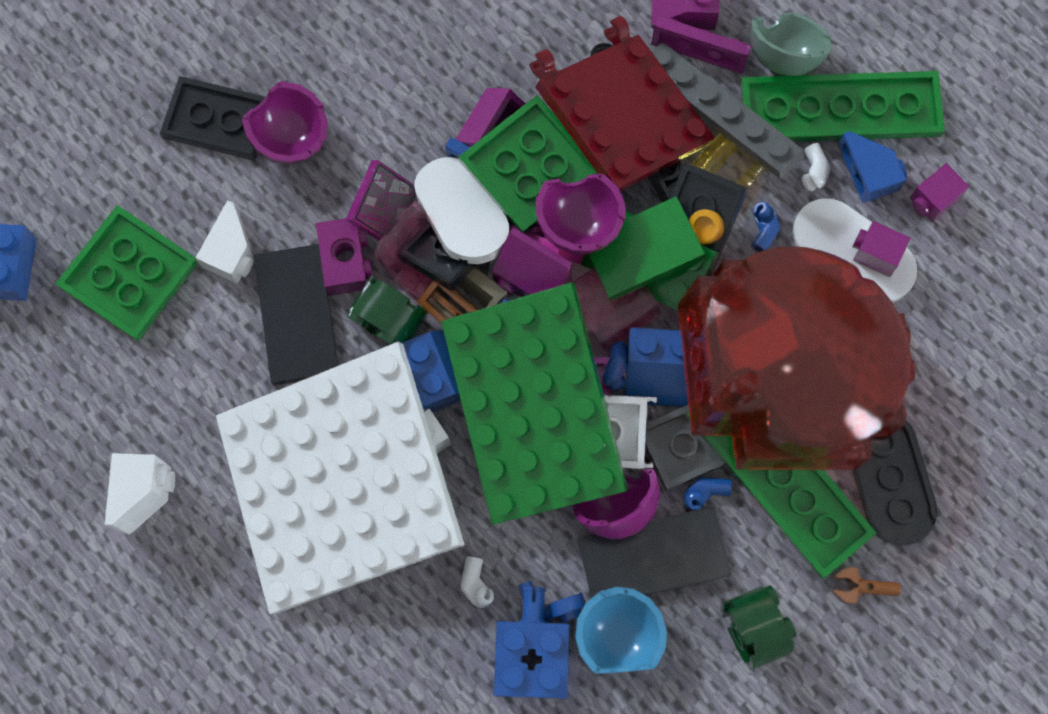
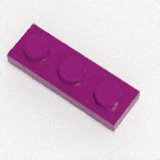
(701, 44)

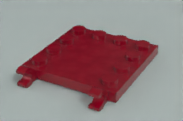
(622, 108)

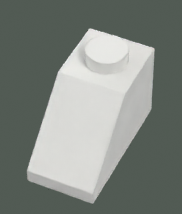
(227, 246)

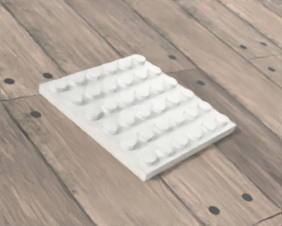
(338, 479)

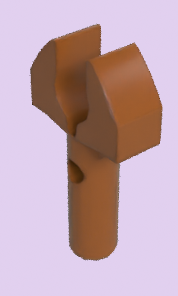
(863, 586)

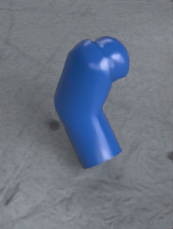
(767, 224)
(616, 366)
(703, 489)

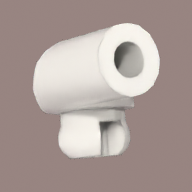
(819, 168)
(473, 586)

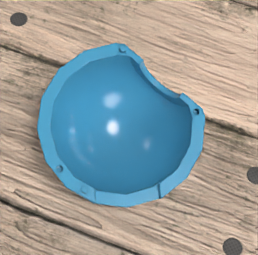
(620, 632)

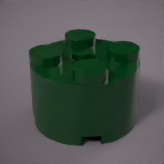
(387, 311)
(758, 627)

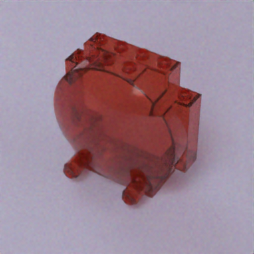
(794, 360)

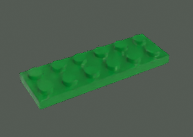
(864, 103)
(805, 509)

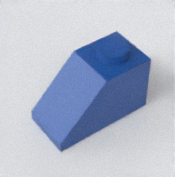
(871, 166)

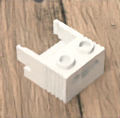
(629, 428)

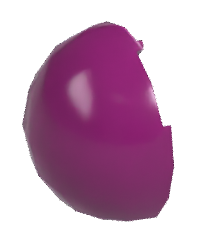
(287, 124)
(580, 214)
(624, 512)

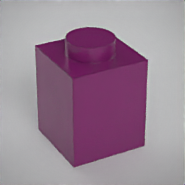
(938, 192)
(880, 248)

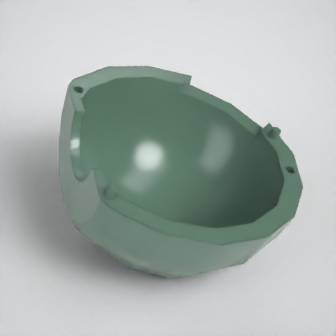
(790, 45)

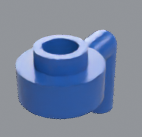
(565, 608)

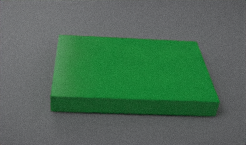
(647, 249)

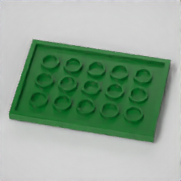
(534, 404)

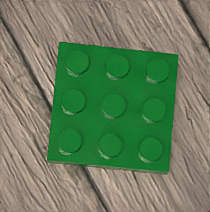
(523, 155)
(127, 273)

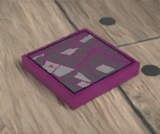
(380, 200)

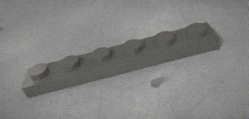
(730, 115)

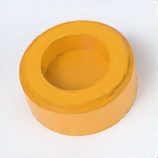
(707, 226)

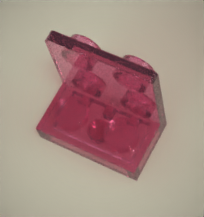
(408, 224)
(613, 319)

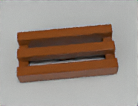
(455, 294)

